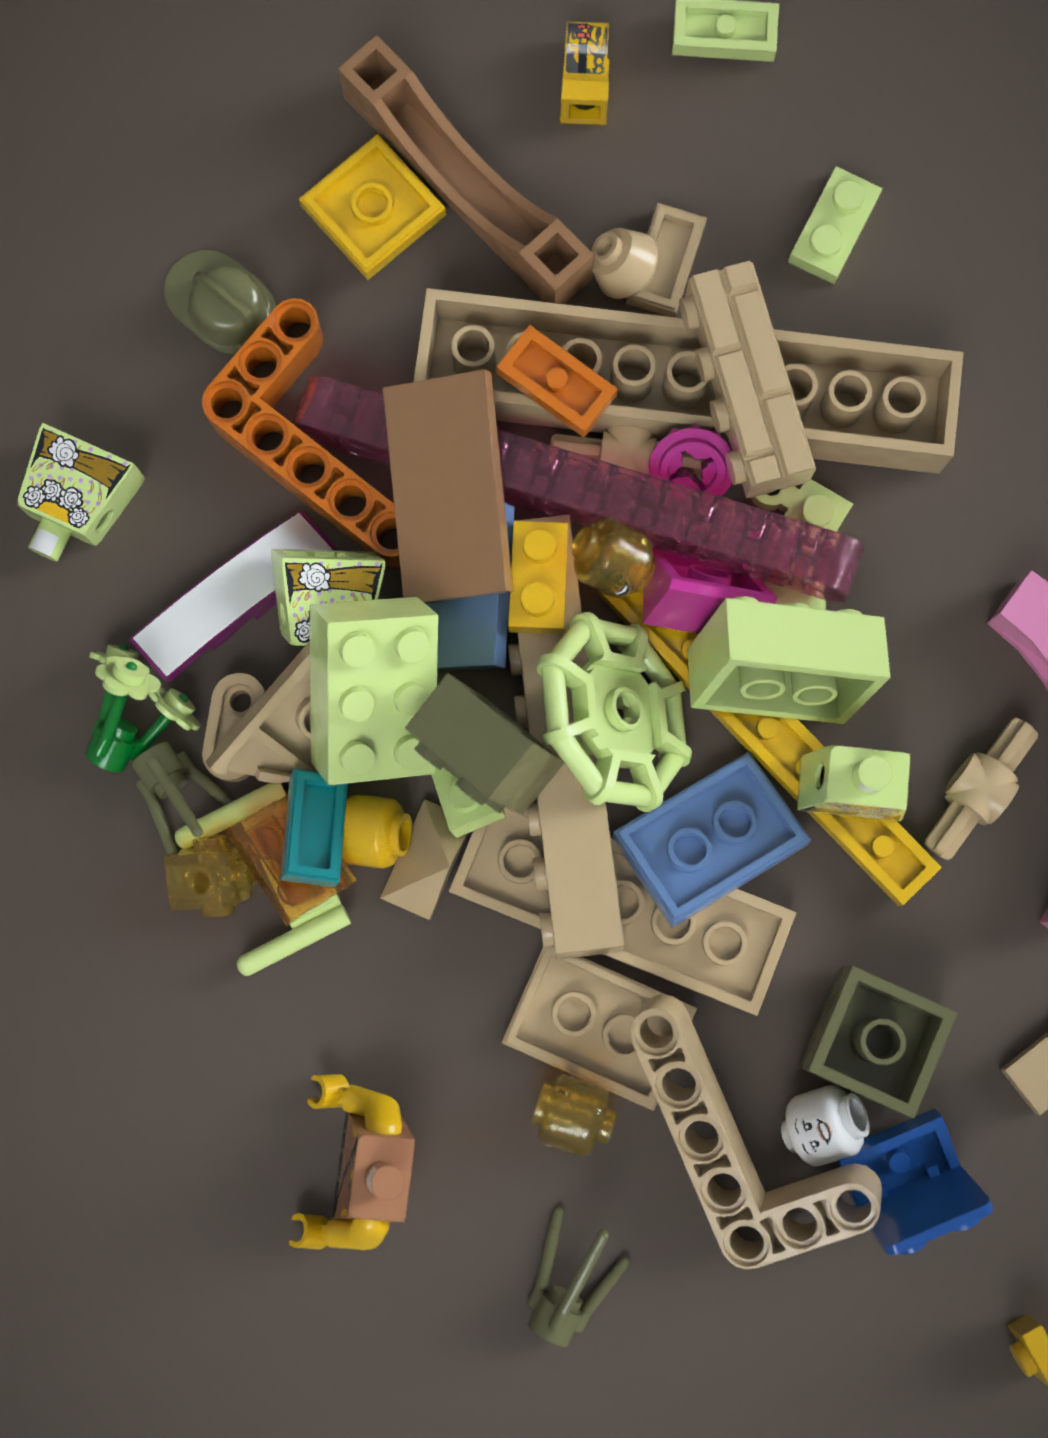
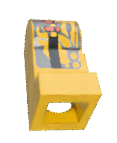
(585, 73)

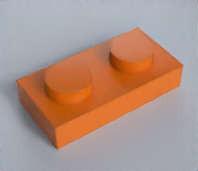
(556, 381)

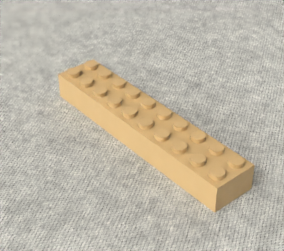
(853, 395)

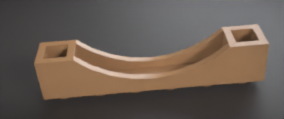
(517, 230)

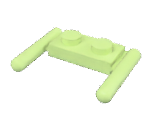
(306, 930)

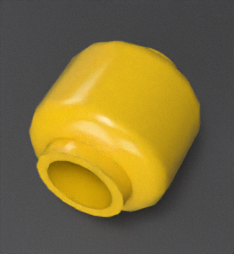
(375, 831)

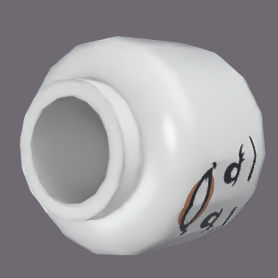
(825, 1125)

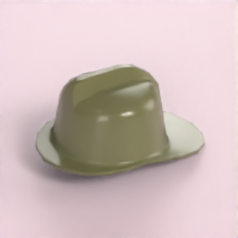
(217, 299)

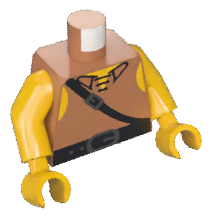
(371, 1169)

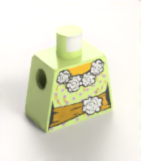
(74, 491)
(320, 578)
(855, 782)

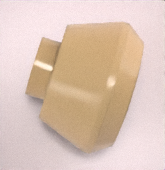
(624, 262)

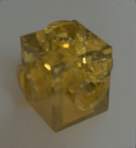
(208, 877)

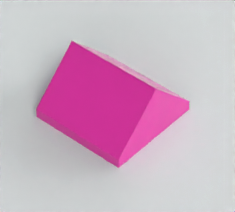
(689, 592)

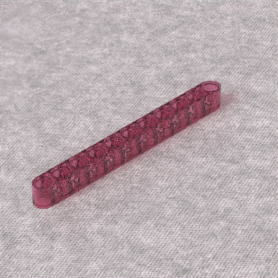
(590, 489)

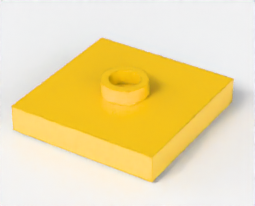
(372, 206)

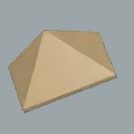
(426, 868)

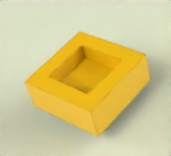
(1030, 1347)

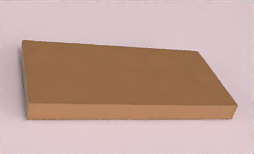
(448, 487)

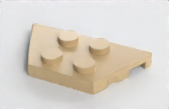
(274, 731)

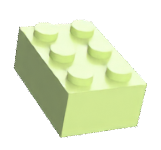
(787, 661)
(367, 681)

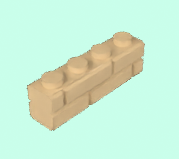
(748, 380)

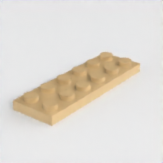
(718, 952)

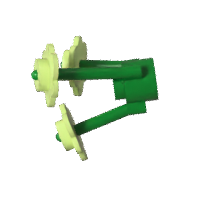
(113, 737)

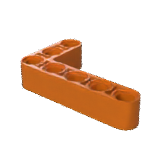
(296, 449)

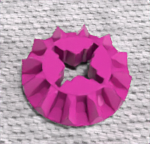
(700, 443)

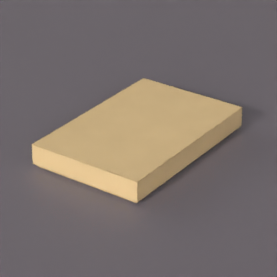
(582, 1021)

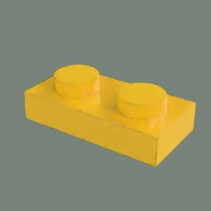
(538, 577)

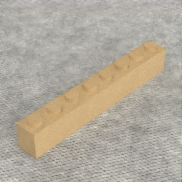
(573, 831)

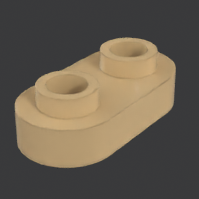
(224, 718)

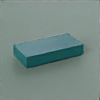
(313, 830)

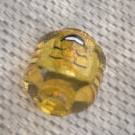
(613, 558)
(573, 1115)

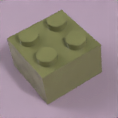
(482, 747)
(878, 1040)

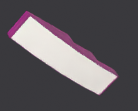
(223, 600)

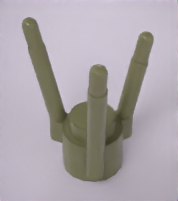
(163, 775)
(559, 1312)

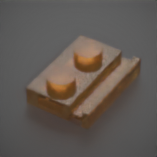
(260, 845)

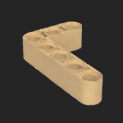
(728, 1155)

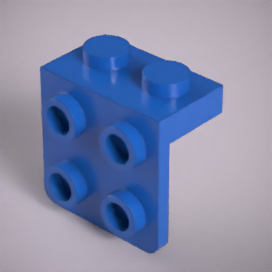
(921, 1185)

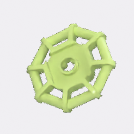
(611, 682)

